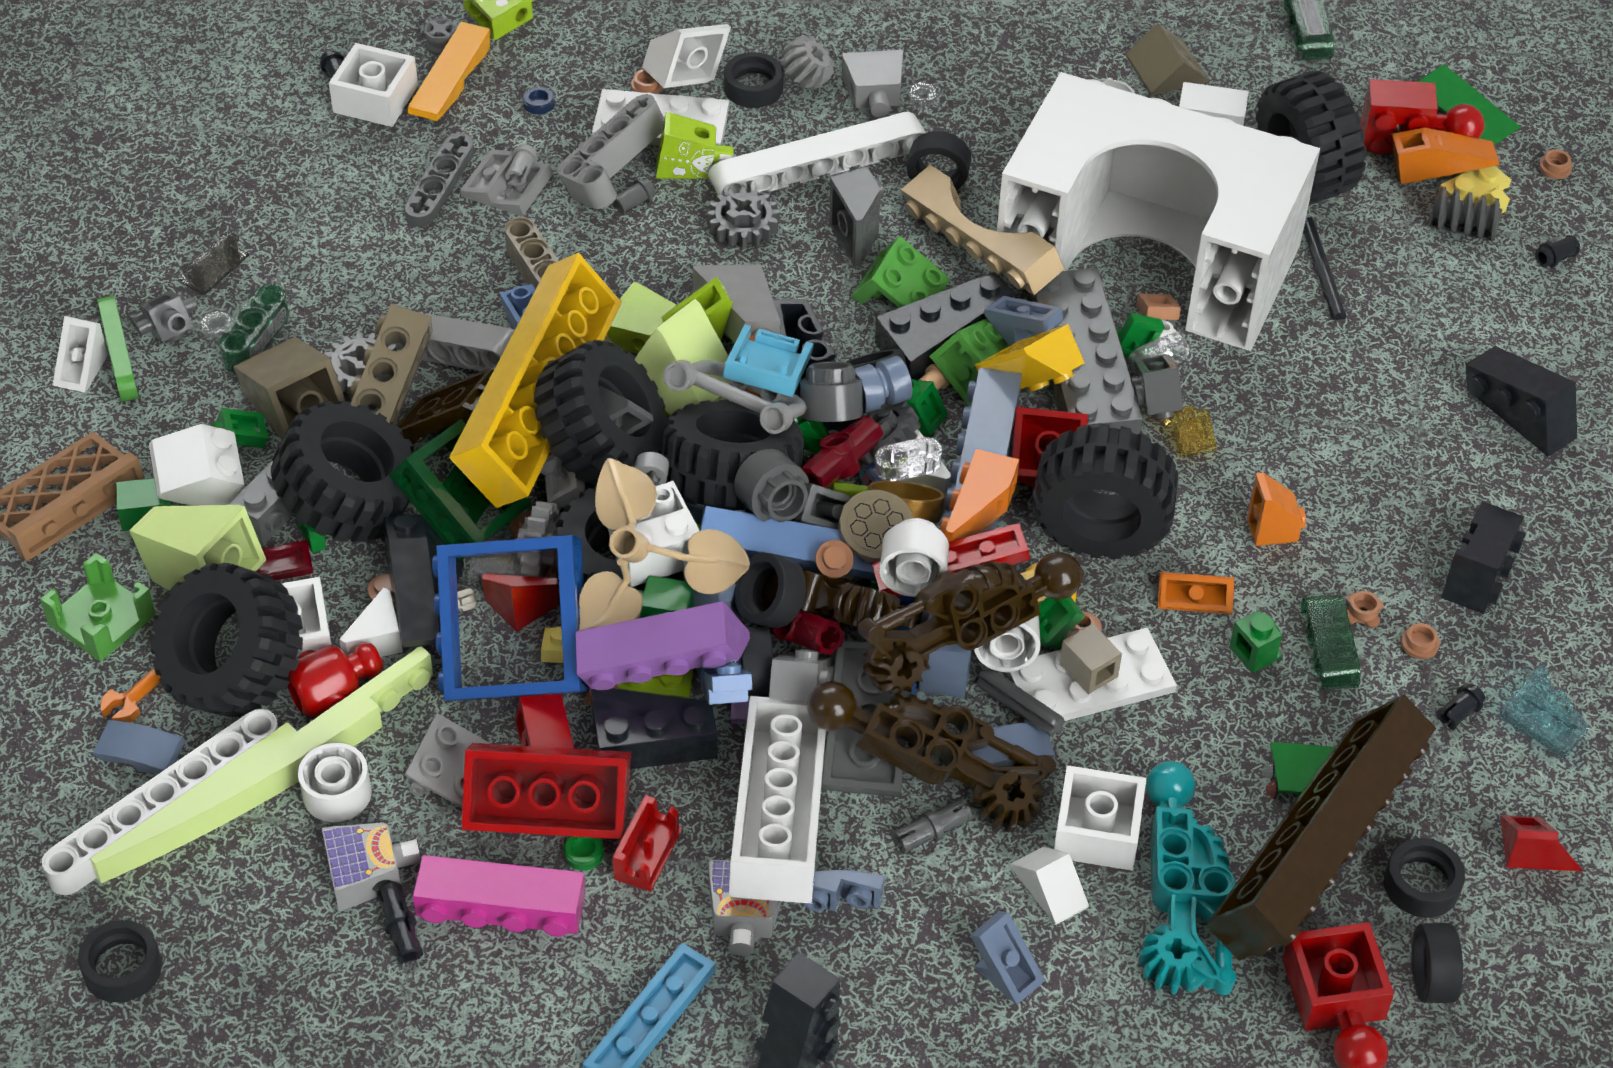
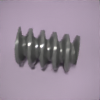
(1466, 213)

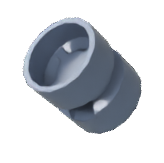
(884, 383)

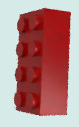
(546, 790)

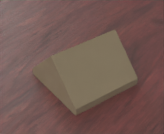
(1164, 62)

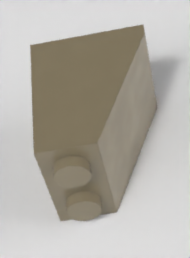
(288, 381)

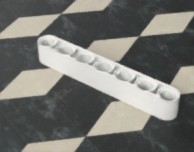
(817, 155)
(76, 849)

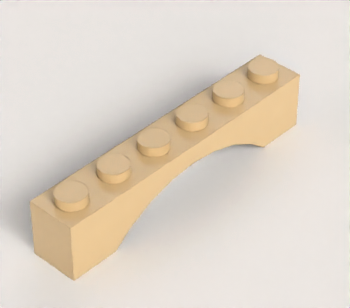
(1021, 257)

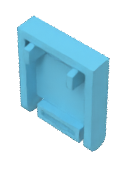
(767, 361)

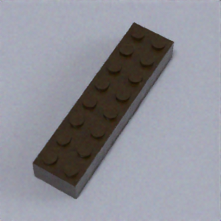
(1321, 829)

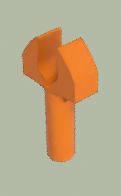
(129, 699)

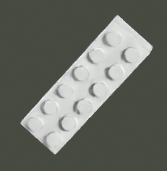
(777, 803)

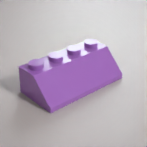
(660, 645)

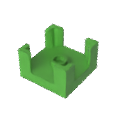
(100, 612)

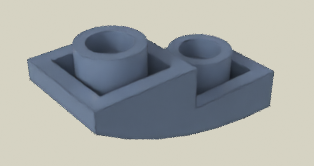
(1022, 734)
(138, 745)
(855, 887)

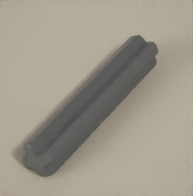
(1020, 702)

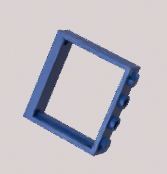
(446, 607)

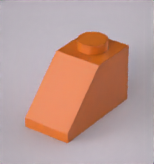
(1274, 513)

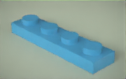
(653, 1011)

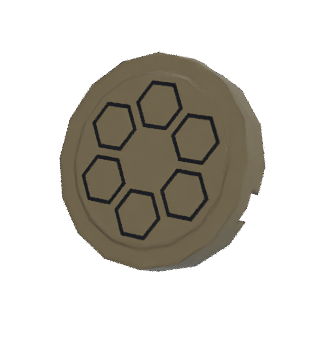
(868, 519)

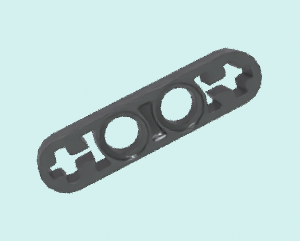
(435, 179)

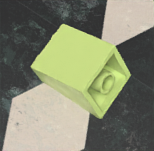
(682, 337)
(188, 537)

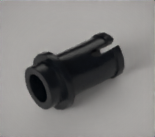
(331, 62)
(1552, 253)
(1468, 699)

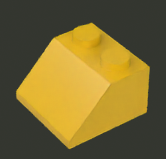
(1039, 358)

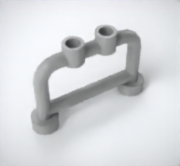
(775, 412)

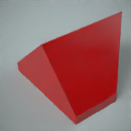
(520, 598)
(1534, 845)

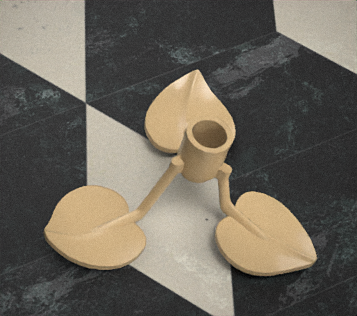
(628, 496)

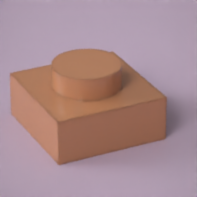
(1158, 306)

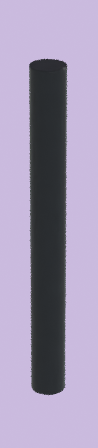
(1323, 270)

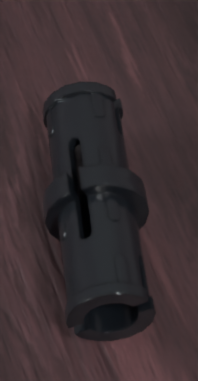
(399, 922)

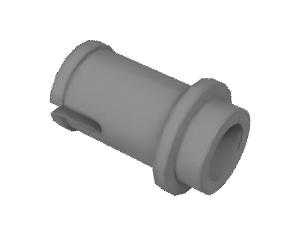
(523, 159)

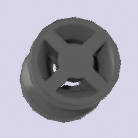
(438, 33)

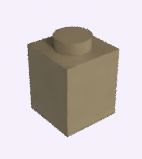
(1090, 658)

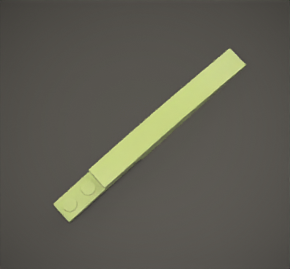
(262, 770)

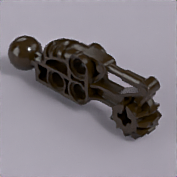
(841, 599)
(966, 611)
(925, 730)

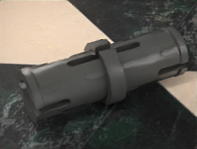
(932, 825)

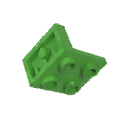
(901, 276)
(964, 350)

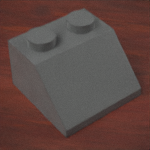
(856, 211)

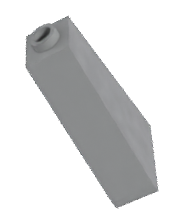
(748, 292)

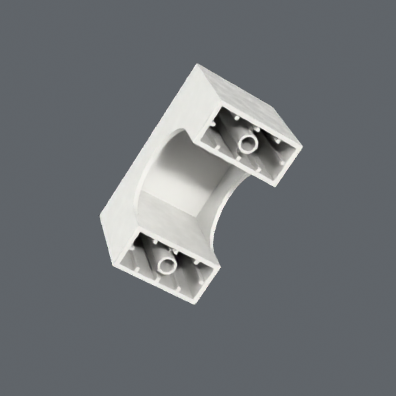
(1139, 167)

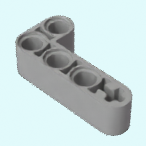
(609, 149)
(465, 343)

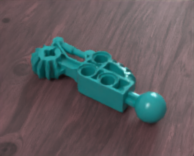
(1175, 950)

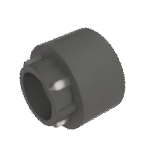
(831, 392)
(771, 486)

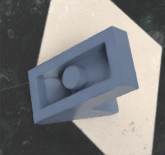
(1021, 318)
(1006, 958)

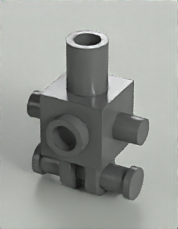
(165, 316)

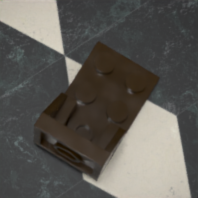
(444, 407)

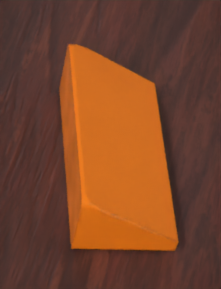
(1195, 593)

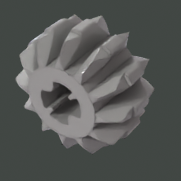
(807, 62)

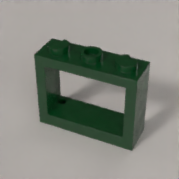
(438, 504)

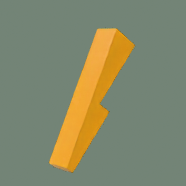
(448, 74)

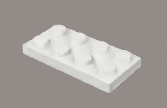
(702, 109)
(1140, 678)

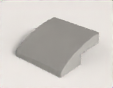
(489, 184)

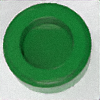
(583, 852)

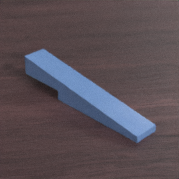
(784, 538)

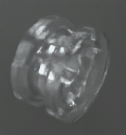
(926, 103)
(215, 319)

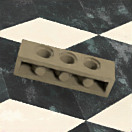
(397, 326)

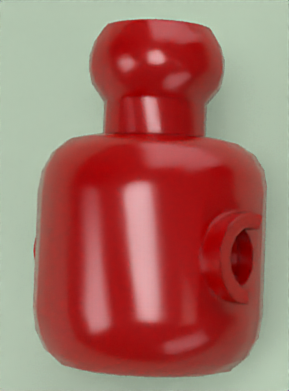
(330, 676)

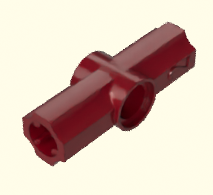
(842, 452)
(810, 631)

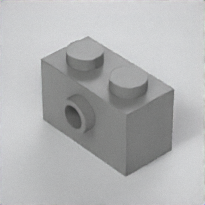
(798, 674)

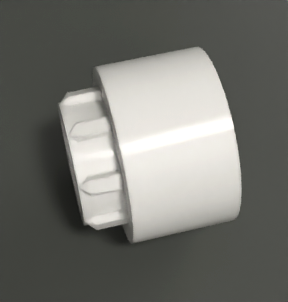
(913, 556)
(1012, 649)
(334, 782)

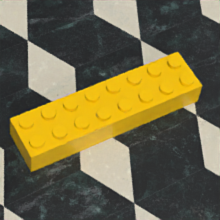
(502, 439)

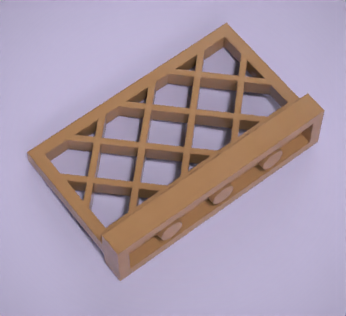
(67, 508)

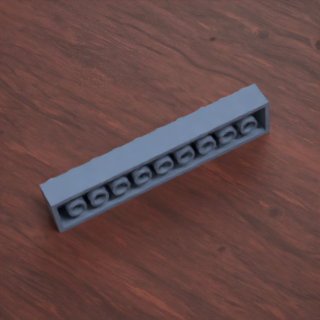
(989, 429)

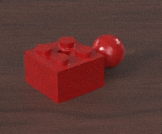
(1408, 106)
(1344, 984)

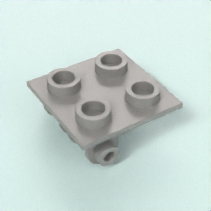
(441, 760)

